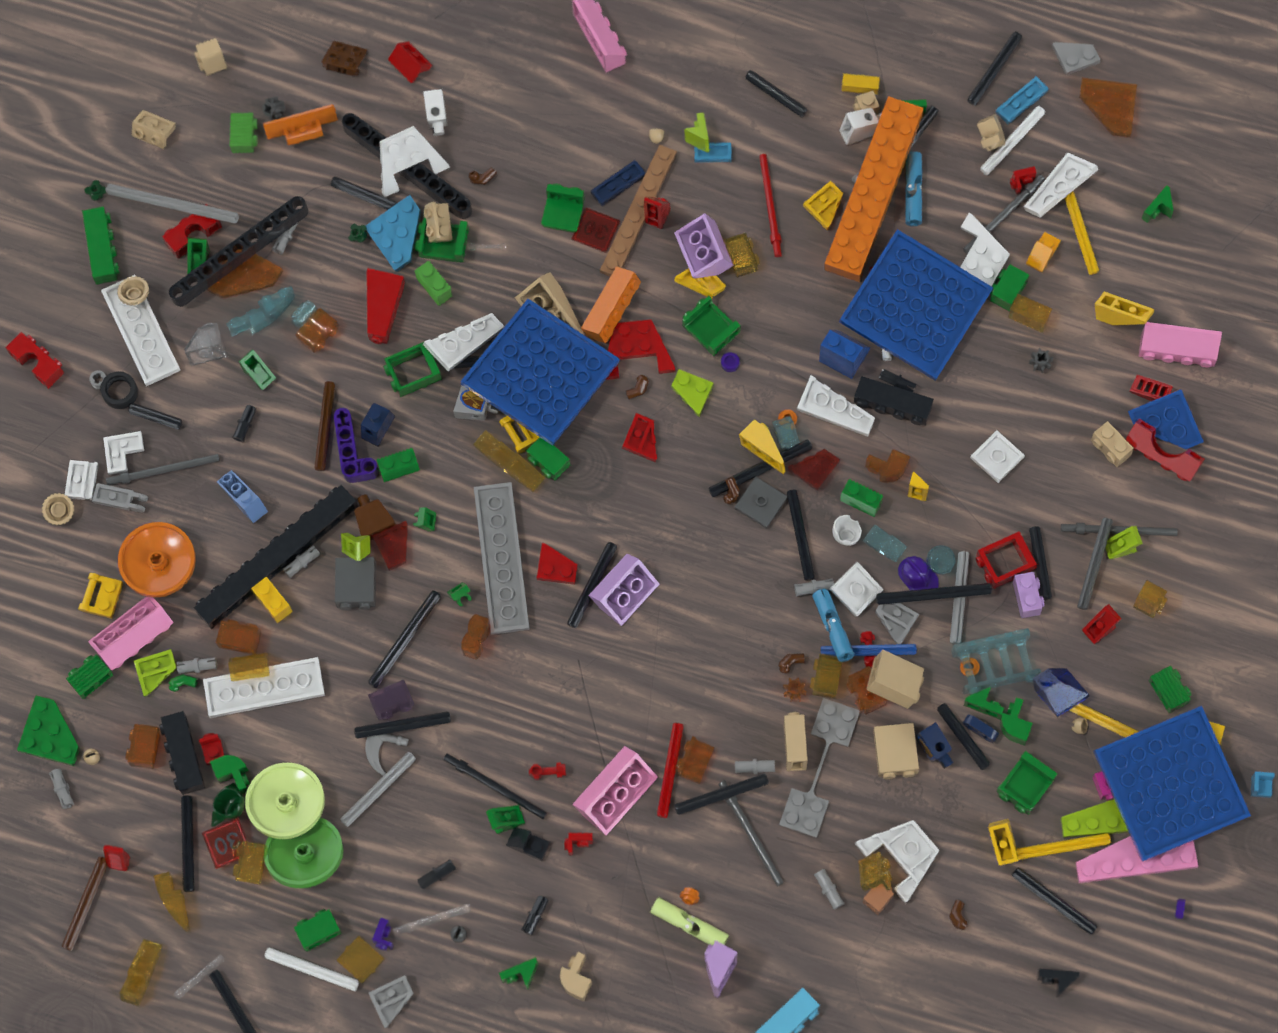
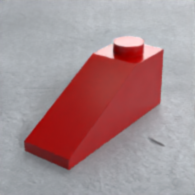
(656, 211)

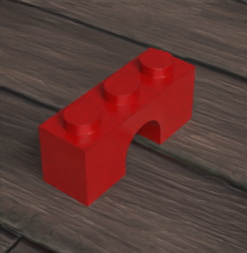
(177, 238)
(24, 348)

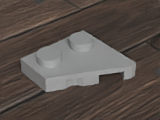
(1075, 56)
(391, 998)

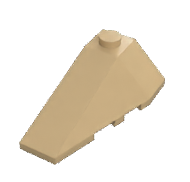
(550, 296)

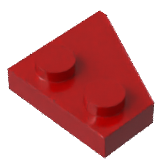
(641, 438)
(555, 566)

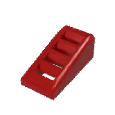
(1160, 386)
(116, 857)

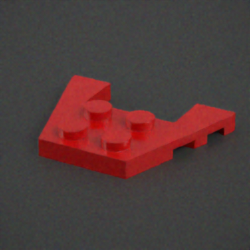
(639, 340)

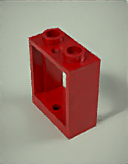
(1023, 552)

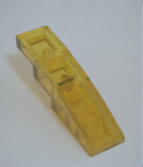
(508, 461)

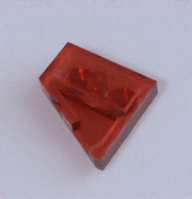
(815, 468)
(393, 545)

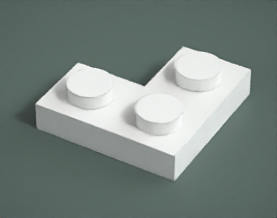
(118, 446)

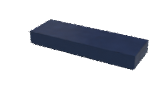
(618, 183)

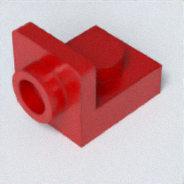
(1022, 176)
(211, 747)
(581, 839)

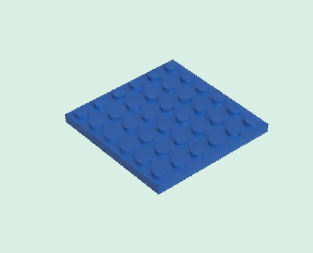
(916, 305)
(540, 371)
(1171, 783)

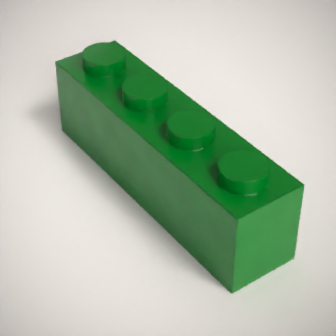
(99, 244)

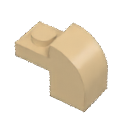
(991, 133)
(572, 982)

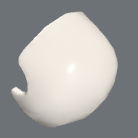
(846, 530)

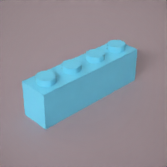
(792, 1015)

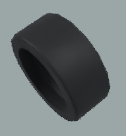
(114, 377)

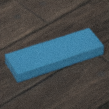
(1022, 100)

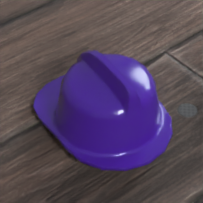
(916, 574)

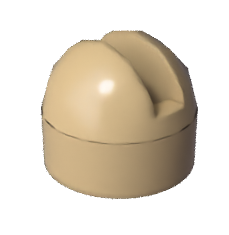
(656, 135)
(1080, 725)
(92, 760)

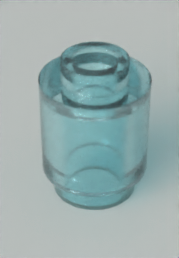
(303, 313)

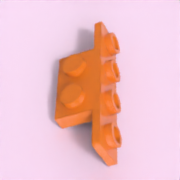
(301, 125)

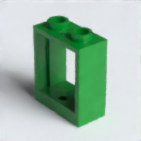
(407, 355)

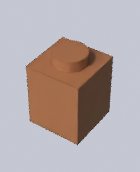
(878, 898)

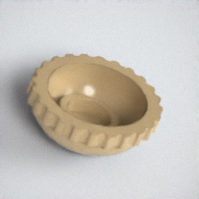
(133, 290)
(58, 509)

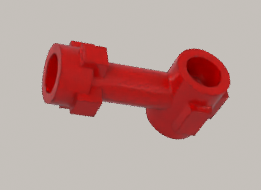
(867, 638)
(537, 772)

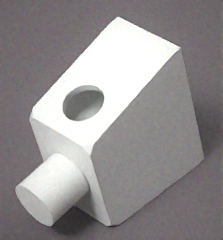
(435, 106)
(859, 125)

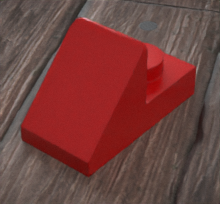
(1102, 624)

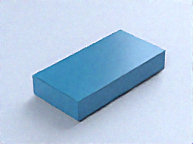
(717, 153)

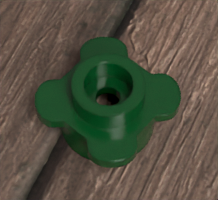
(98, 194)
(362, 233)

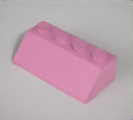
(599, 34)
(1179, 344)
(131, 632)
(615, 790)

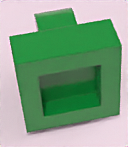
(426, 519)
(458, 592)

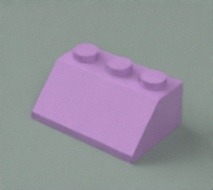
(703, 247)
(624, 589)
(719, 965)

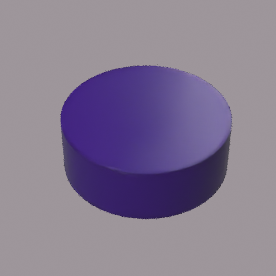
(730, 362)
(1180, 908)

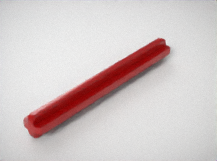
(670, 770)

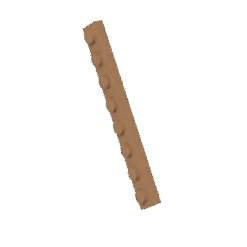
(635, 217)

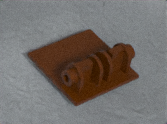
(344, 57)

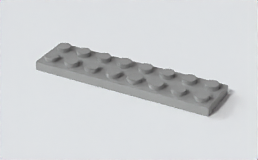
(501, 558)

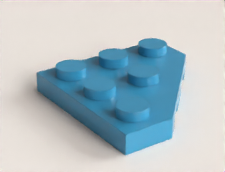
(396, 232)

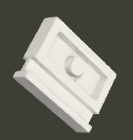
(81, 480)

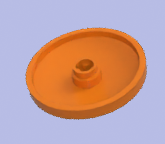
(156, 559)

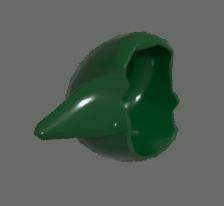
(227, 805)

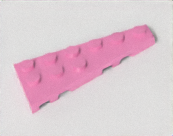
(1124, 861)

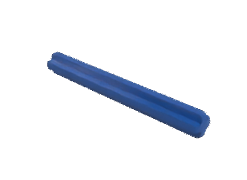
(874, 650)

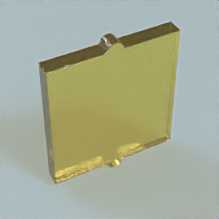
(360, 959)

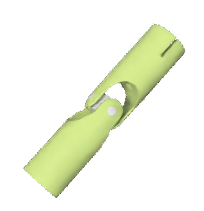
(681, 919)

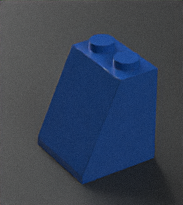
(842, 352)

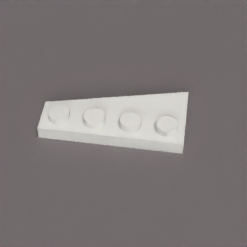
(1061, 182)
(463, 341)
(825, 404)

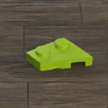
(692, 390)
(154, 670)

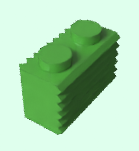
(242, 132)
(433, 283)

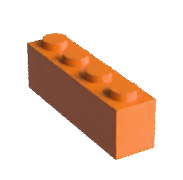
(611, 304)

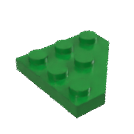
(48, 734)

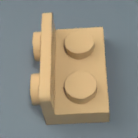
(152, 128)
(438, 222)

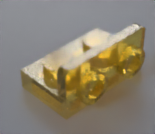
(249, 666)
(875, 871)

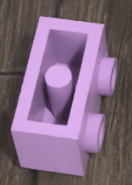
(1027, 594)

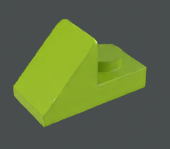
(698, 134)
(1123, 543)
(355, 547)

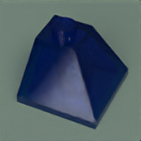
(1059, 690)

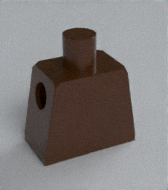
(372, 517)

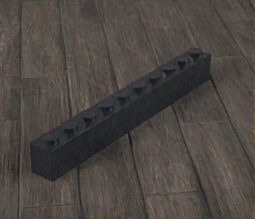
(276, 556)

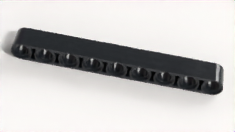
(410, 173)
(236, 259)

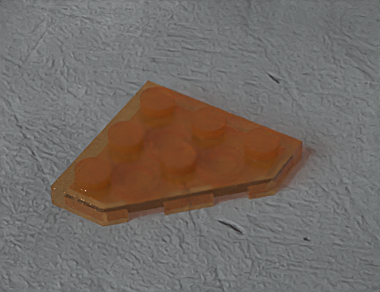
(1111, 103)
(250, 276)

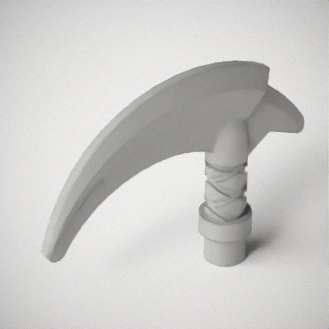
(373, 746)

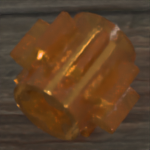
(797, 685)

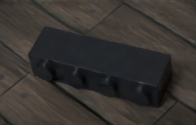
(893, 401)
(182, 753)

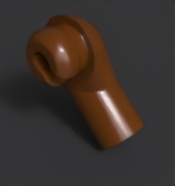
(484, 178)
(640, 387)
(733, 492)
(788, 660)
(956, 916)

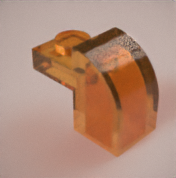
(890, 470)

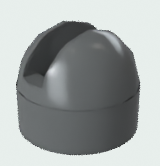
(462, 935)

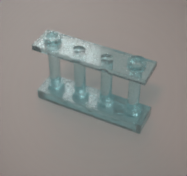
(999, 642)

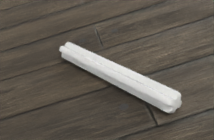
(1012, 140)
(311, 969)

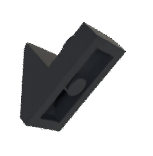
(528, 844)
(1063, 978)

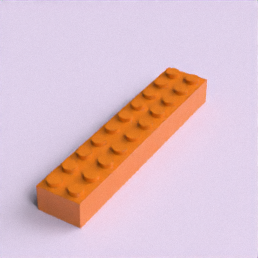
(873, 189)

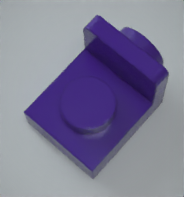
(382, 930)

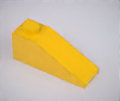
(1121, 311)
(759, 441)

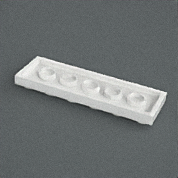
(142, 337)
(284, 685)

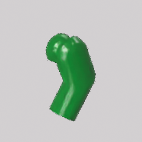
(182, 680)

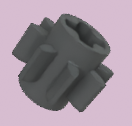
(273, 108)
(1043, 364)

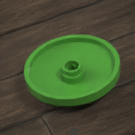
(306, 858)

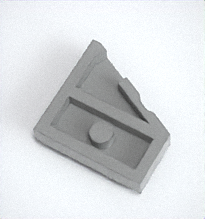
(897, 620)

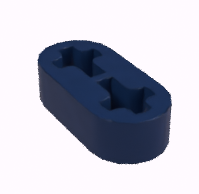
(980, 728)

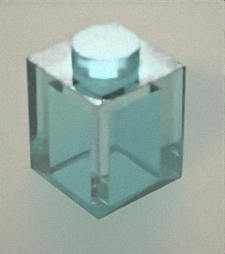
(785, 432)

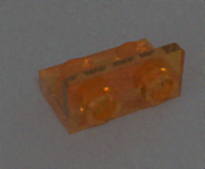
(695, 760)

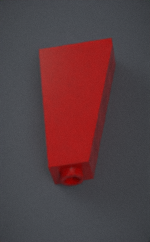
(383, 299)

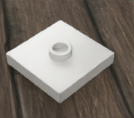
(997, 456)
(856, 589)

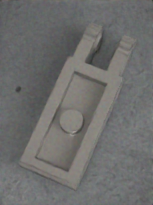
(118, 497)

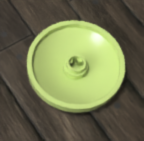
(285, 800)

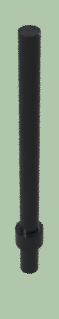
(463, 767)

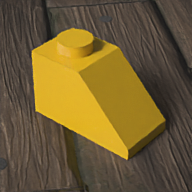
(1003, 841)

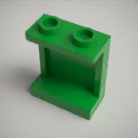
(445, 251)
(710, 326)
(1026, 783)

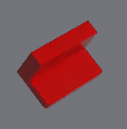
(409, 61)

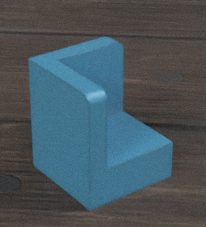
(1262, 784)

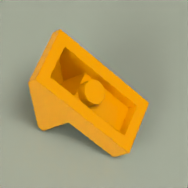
(1042, 252)

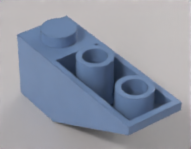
(242, 496)

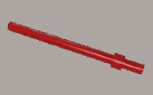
(775, 237)

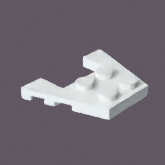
(404, 151)
(986, 255)
(909, 848)

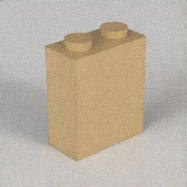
(895, 679)
(795, 742)
(896, 750)

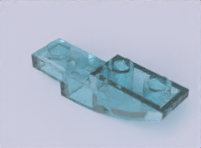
(270, 309)

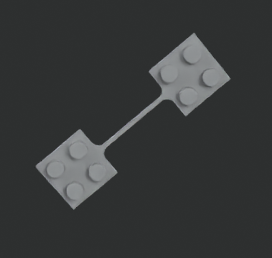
(803, 809)

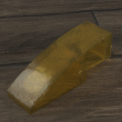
(172, 899)
(140, 972)

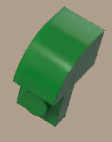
(1014, 727)
(231, 767)

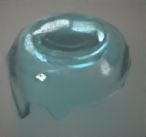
(940, 559)

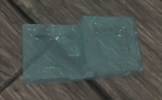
(884, 544)

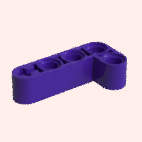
(349, 444)

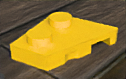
(824, 204)
(706, 286)

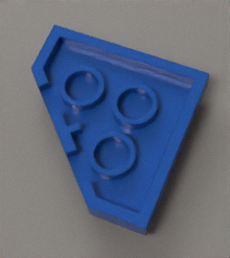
(1171, 419)

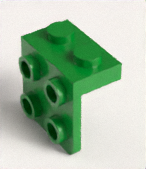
(563, 207)

